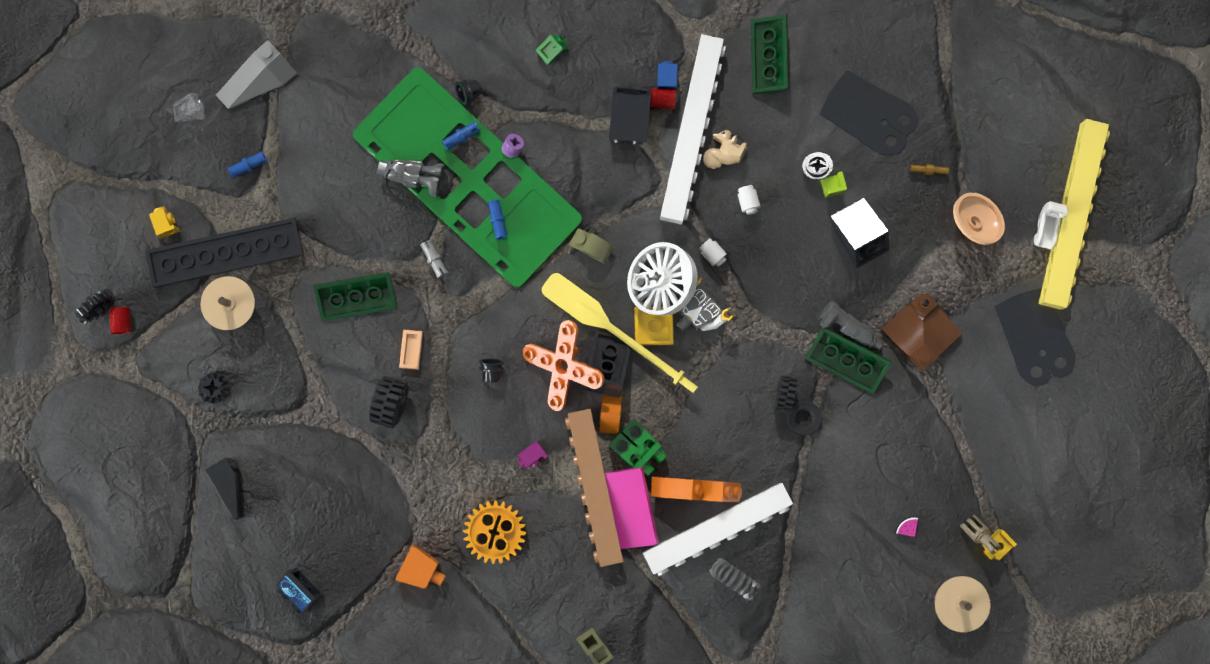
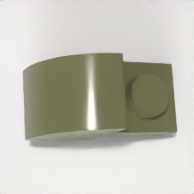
(591, 245)
(594, 647)

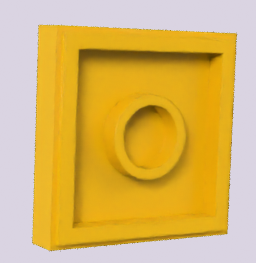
(652, 328)

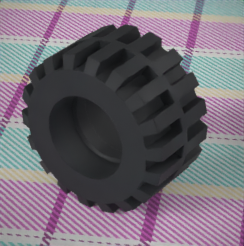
(388, 402)

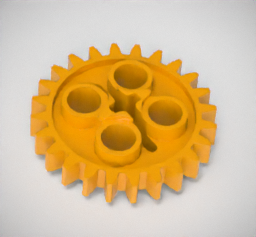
(478, 526)

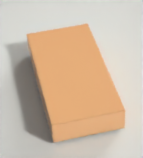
(411, 349)

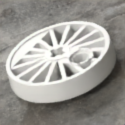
(661, 279)

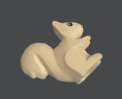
(727, 154)

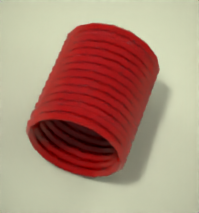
(662, 98)
(120, 320)

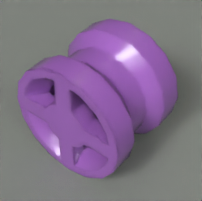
(508, 148)

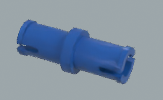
(460, 136)
(247, 164)
(497, 219)

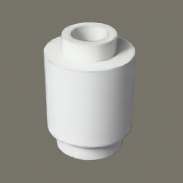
(748, 199)
(713, 252)

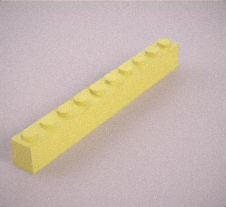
(1077, 198)

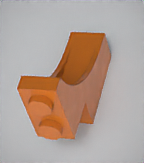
(696, 489)

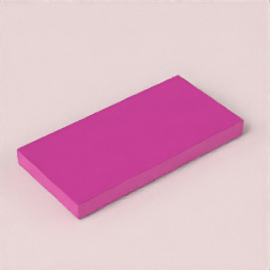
(631, 508)

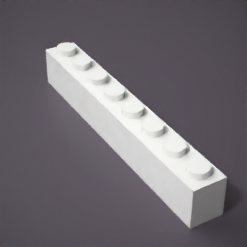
(717, 528)

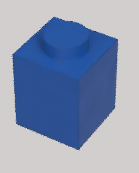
(667, 76)

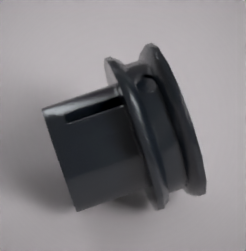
(468, 91)
(491, 369)

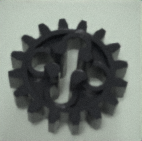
(95, 306)

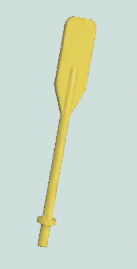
(590, 313)

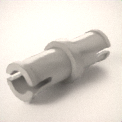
(434, 259)

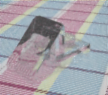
(188, 108)

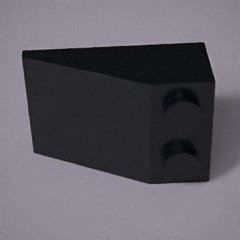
(611, 358)

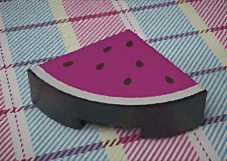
(907, 526)

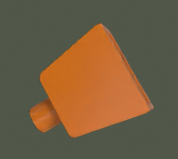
(420, 569)

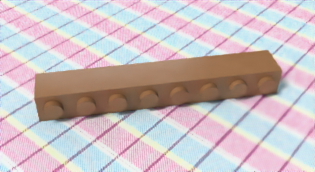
(595, 488)

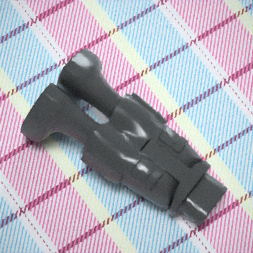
(411, 172)
(849, 325)

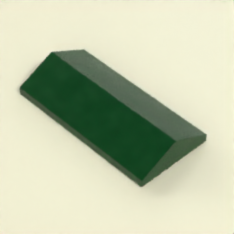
(769, 54)
(355, 296)
(848, 360)

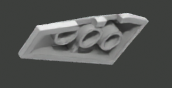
(258, 75)

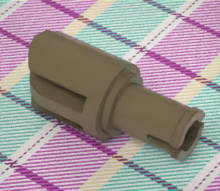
(981, 535)

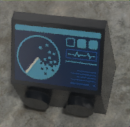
(298, 590)

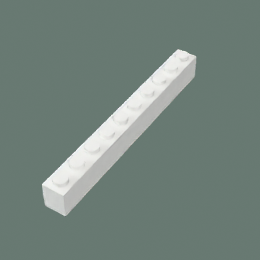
(691, 129)

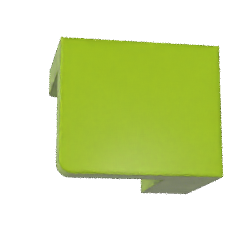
(834, 185)

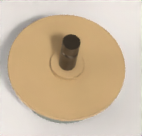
(227, 303)
(962, 604)

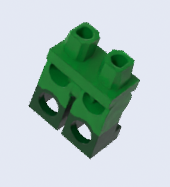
(642, 451)

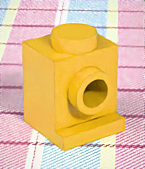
(163, 222)
(1002, 537)

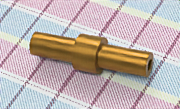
(929, 169)

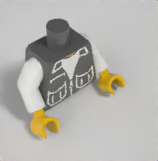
(702, 312)

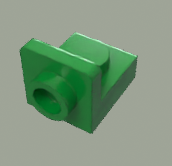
(552, 48)

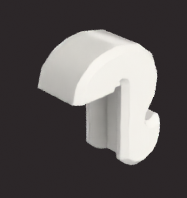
(1049, 224)

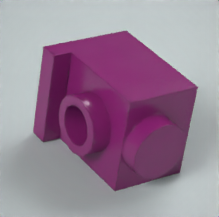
(531, 456)

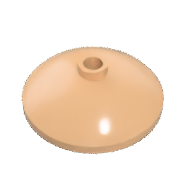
(978, 218)

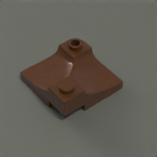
(921, 331)

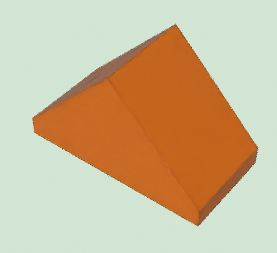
(610, 414)

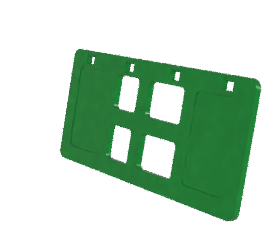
(412, 127)

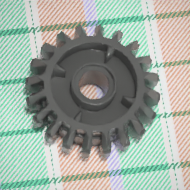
(735, 579)

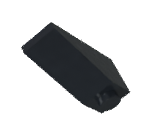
(227, 483)

